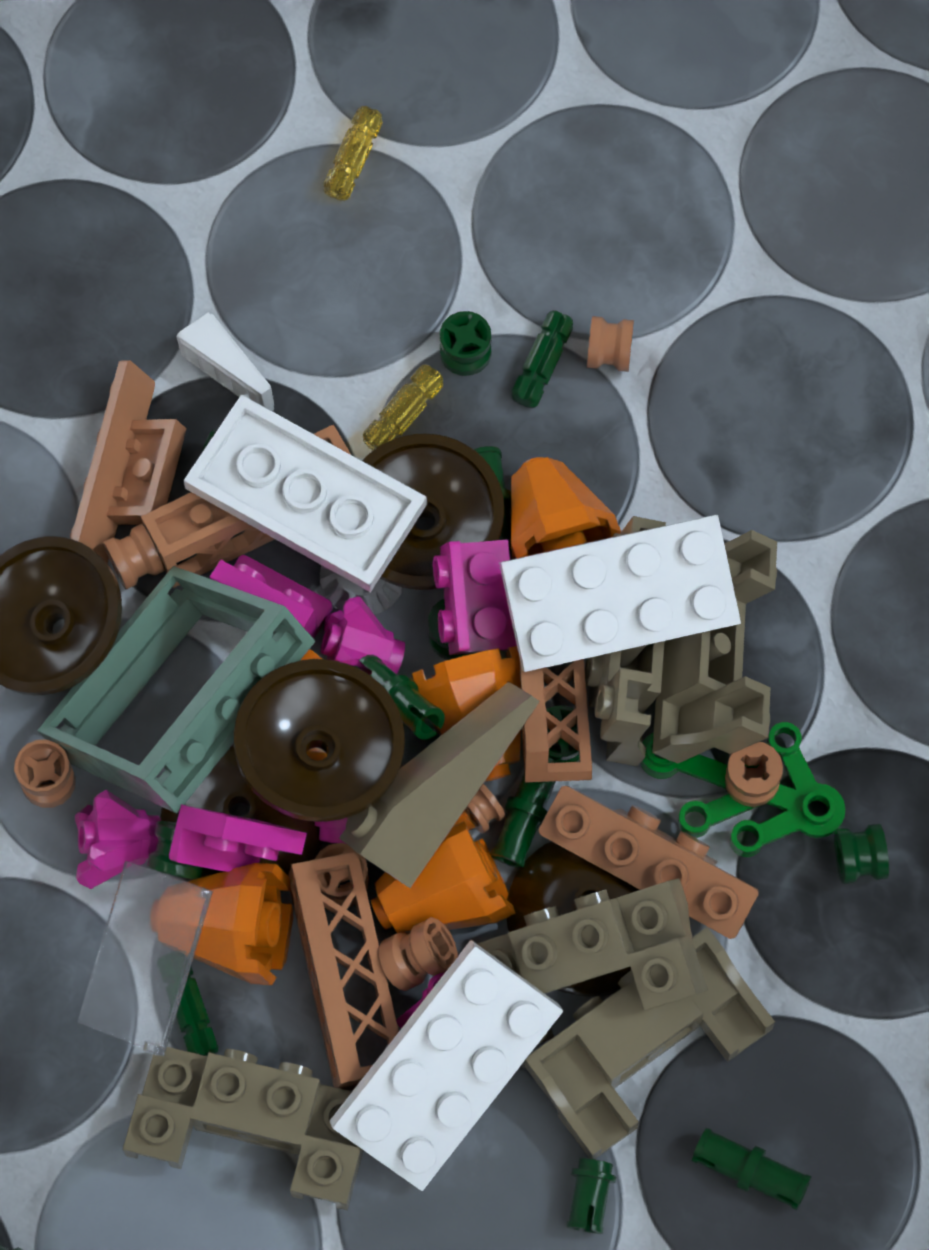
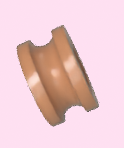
(484, 808)

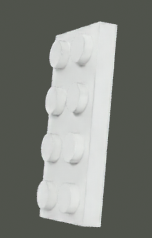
(305, 493)
(620, 593)
(446, 1065)

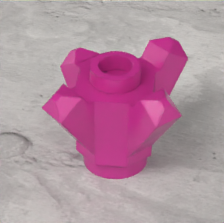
(359, 633)
(110, 836)

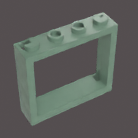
(208, 722)

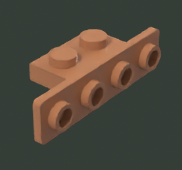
(130, 462)
(644, 856)

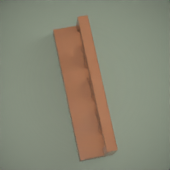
(199, 527)
(534, 731)
(323, 968)

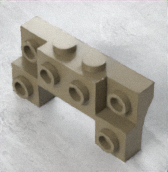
(702, 684)
(625, 686)
(606, 935)
(621, 1038)
(248, 1104)

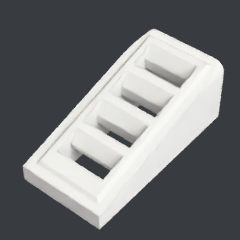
(217, 354)

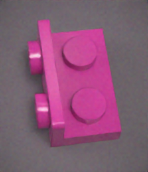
(261, 581)
(474, 596)
(228, 840)

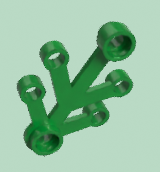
(792, 801)

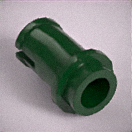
(590, 1195)

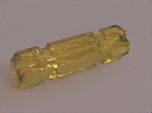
(353, 153)
(404, 407)

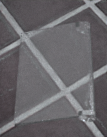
(145, 957)

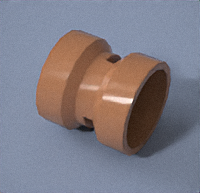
(37, 765)
(413, 956)

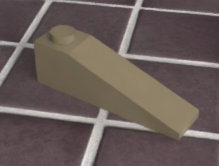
(437, 786)

